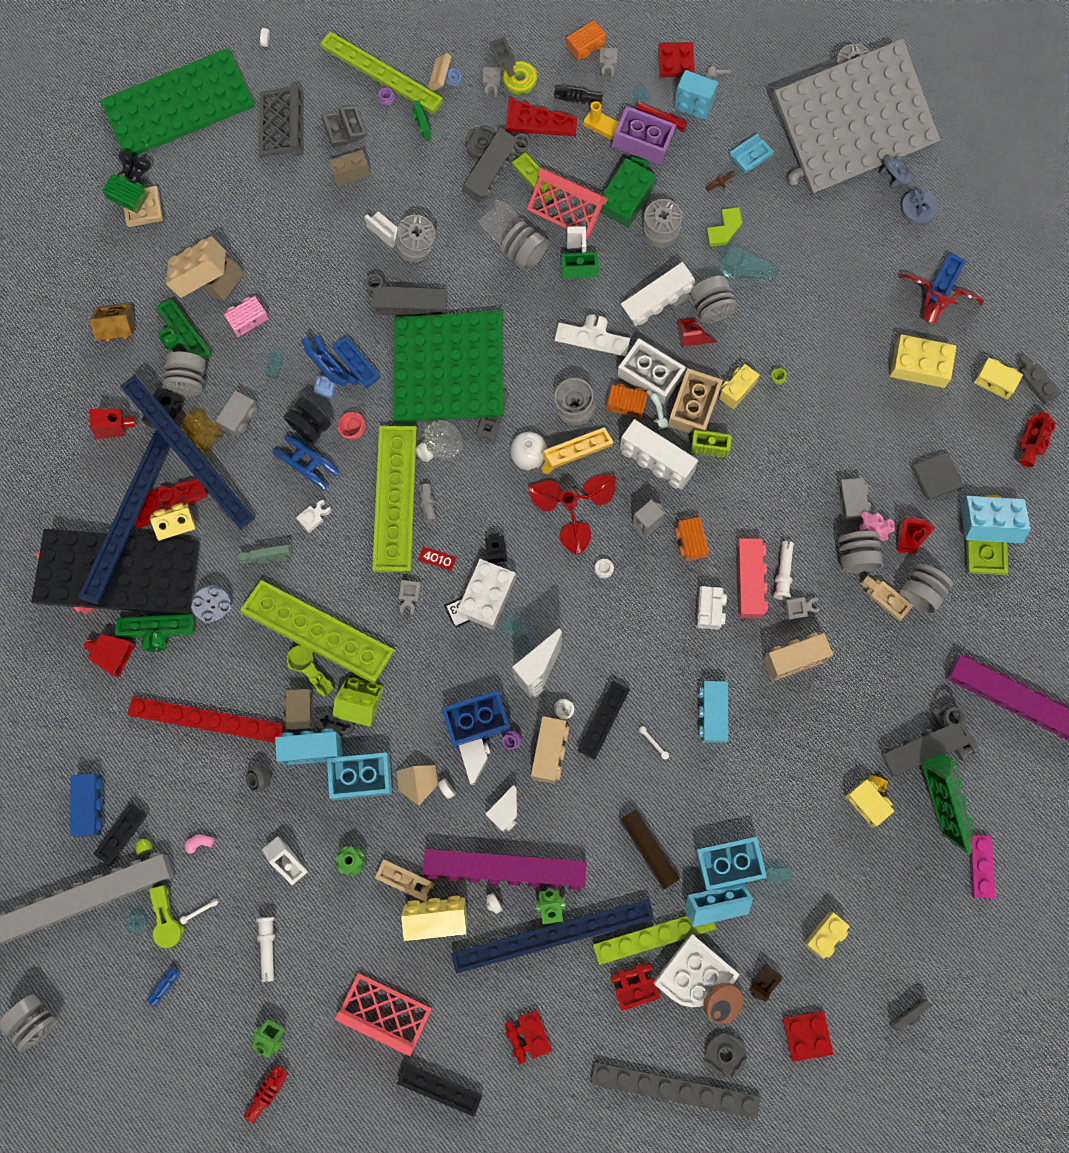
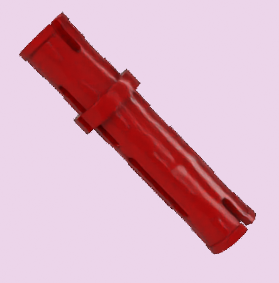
(680, 123)

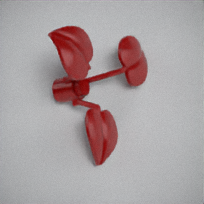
(934, 309)
(548, 493)

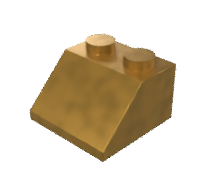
(113, 322)

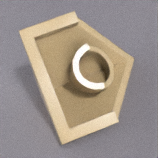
(417, 782)

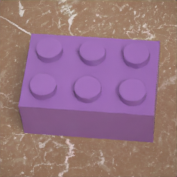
(643, 135)

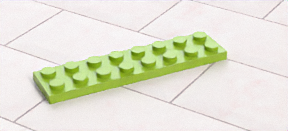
(395, 499)
(317, 631)

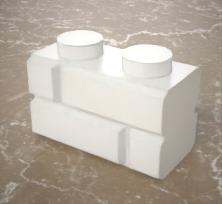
(710, 608)

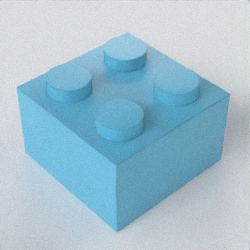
(696, 94)

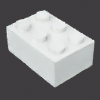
(651, 370)
(486, 594)

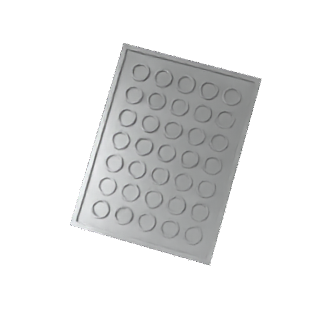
(856, 116)

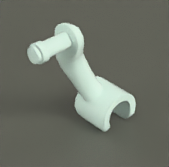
(661, 421)

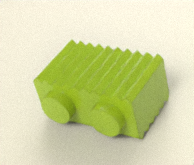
(710, 443)

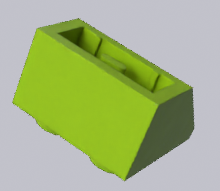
(358, 701)

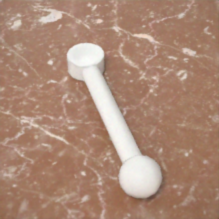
(664, 755)
(183, 920)

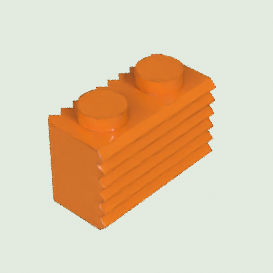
(586, 40)
(627, 401)
(692, 539)

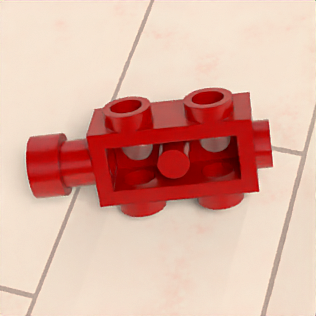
(1036, 438)

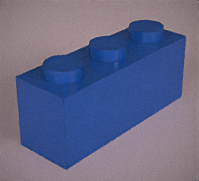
(86, 805)

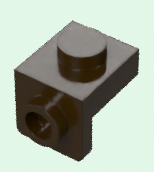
(765, 983)

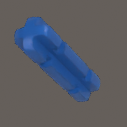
(162, 987)

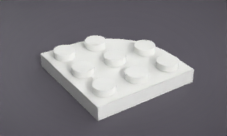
(693, 973)

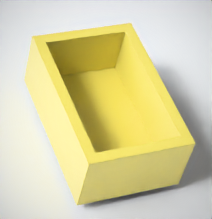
(923, 361)
(434, 918)

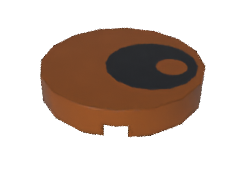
(723, 1003)

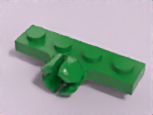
(179, 331)
(155, 629)

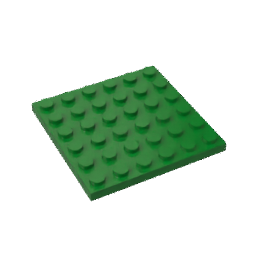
(448, 366)

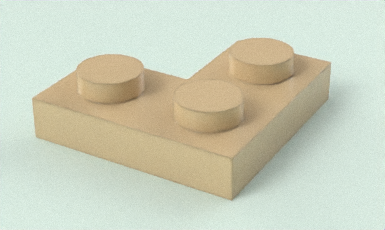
(149, 212)

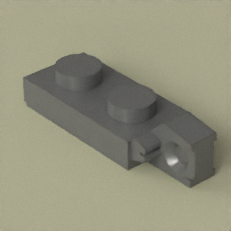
(503, 55)
(1038, 380)

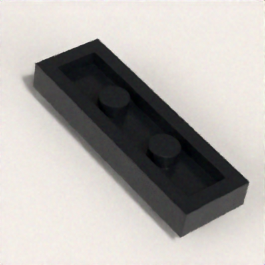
(120, 834)

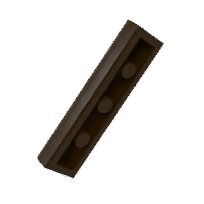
(649, 849)

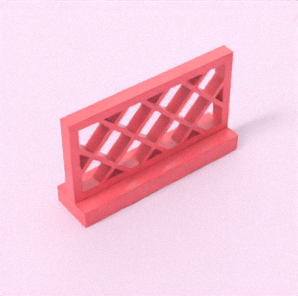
(568, 187)
(374, 1031)

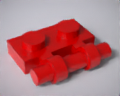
(637, 993)
(534, 1035)

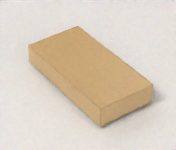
(439, 72)

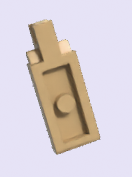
(887, 597)

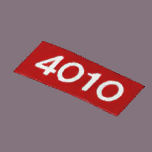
(437, 558)

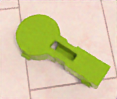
(302, 661)
(169, 933)

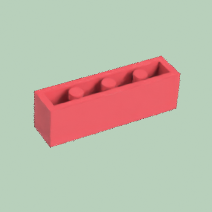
(751, 578)

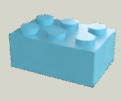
(995, 519)
(308, 747)
(359, 776)
(730, 864)

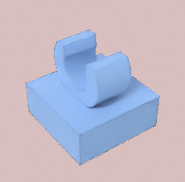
(324, 387)

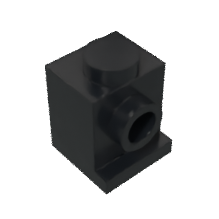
(495, 555)

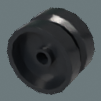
(307, 420)

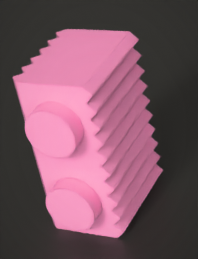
(245, 316)

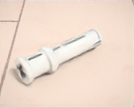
(783, 579)
(266, 945)

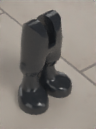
(129, 162)

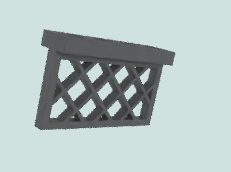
(293, 119)

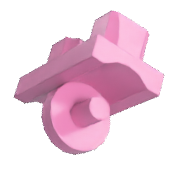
(876, 523)

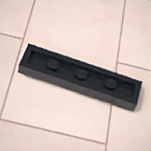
(603, 720)
(439, 1089)

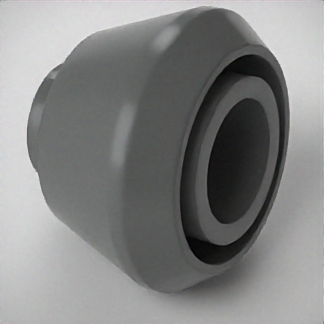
(258, 778)

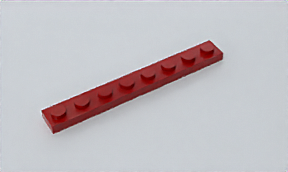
(205, 719)

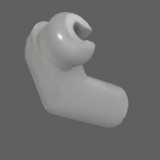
(794, 175)

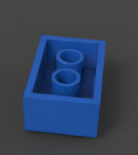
(476, 719)

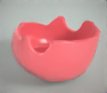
(351, 426)

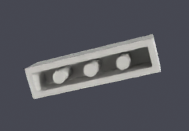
(659, 294)

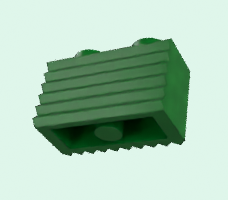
(125, 193)
(579, 265)

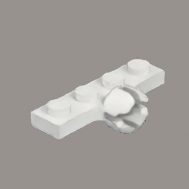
(593, 337)

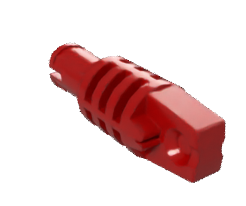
(266, 1093)

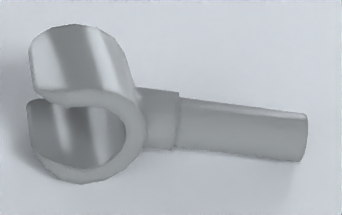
(712, 72)

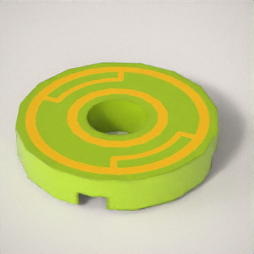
(527, 84)

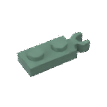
(263, 556)

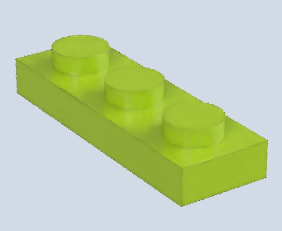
(529, 171)

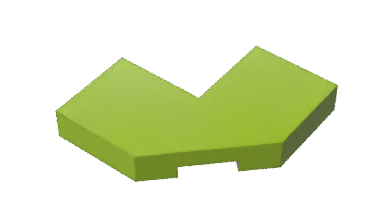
(731, 224)

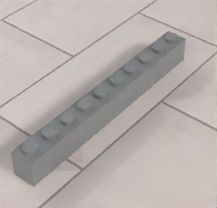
(85, 897)

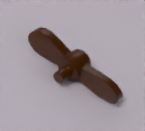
(719, 181)

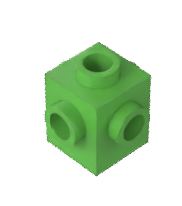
(357, 863)
(550, 906)
(268, 1038)

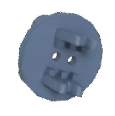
(899, 171)
(921, 214)
(202, 607)

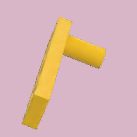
(599, 122)
(575, 449)

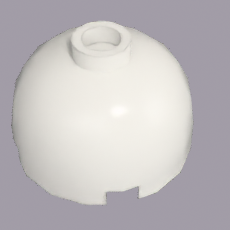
(527, 450)

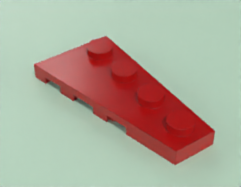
(535, 120)
(165, 497)

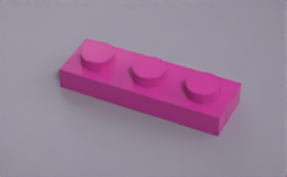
(982, 867)

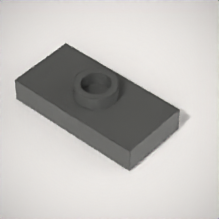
(910, 1015)

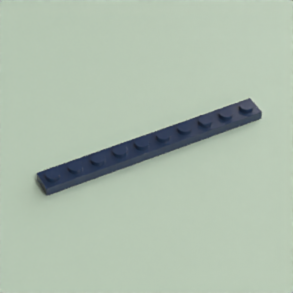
(187, 452)
(125, 520)
(552, 936)

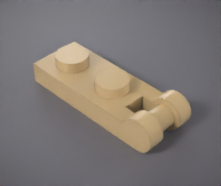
(403, 880)

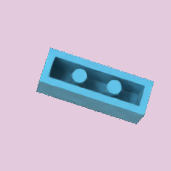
(714, 712)
(718, 904)

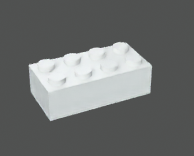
(658, 455)

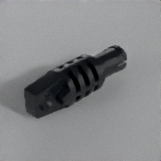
(568, 93)

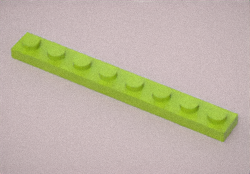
(381, 72)

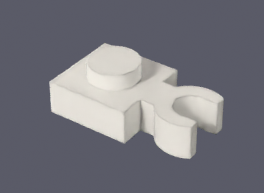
(311, 517)

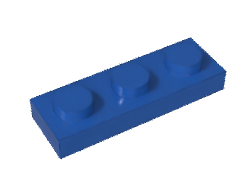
(947, 276)
(356, 362)

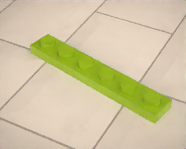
(648, 939)

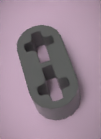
(335, 727)

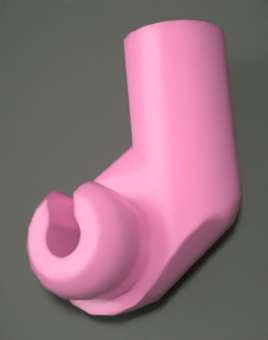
(197, 840)

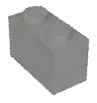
(237, 414)
(853, 499)
(648, 518)

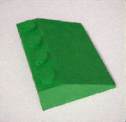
(949, 801)

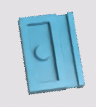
(751, 153)

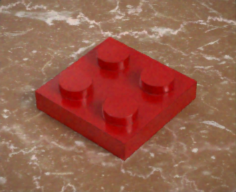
(675, 59)
(807, 1036)

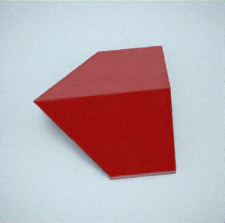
(692, 333)
(912, 534)

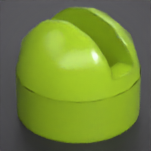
(775, 375)
(143, 846)

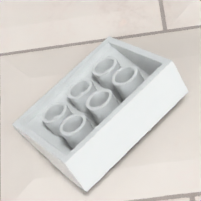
(535, 667)

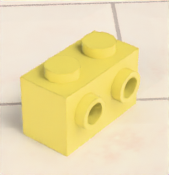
(998, 378)
(739, 386)
(172, 521)
(870, 803)
(826, 935)

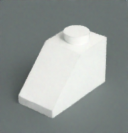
(474, 758)
(505, 811)
(284, 860)

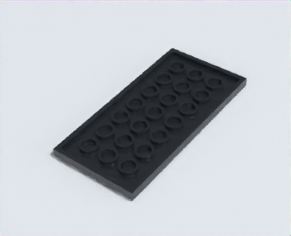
(148, 576)

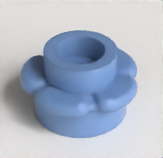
(456, 74)

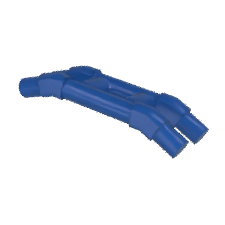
(342, 377)
(308, 471)

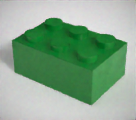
(628, 192)

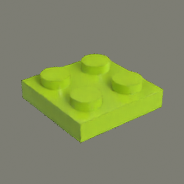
(987, 557)

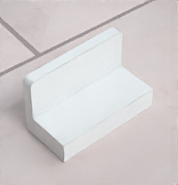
(382, 228)
(576, 239)

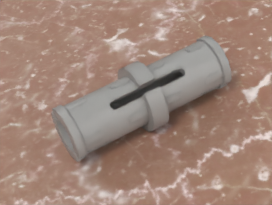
(427, 503)

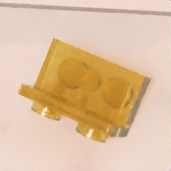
(200, 430)

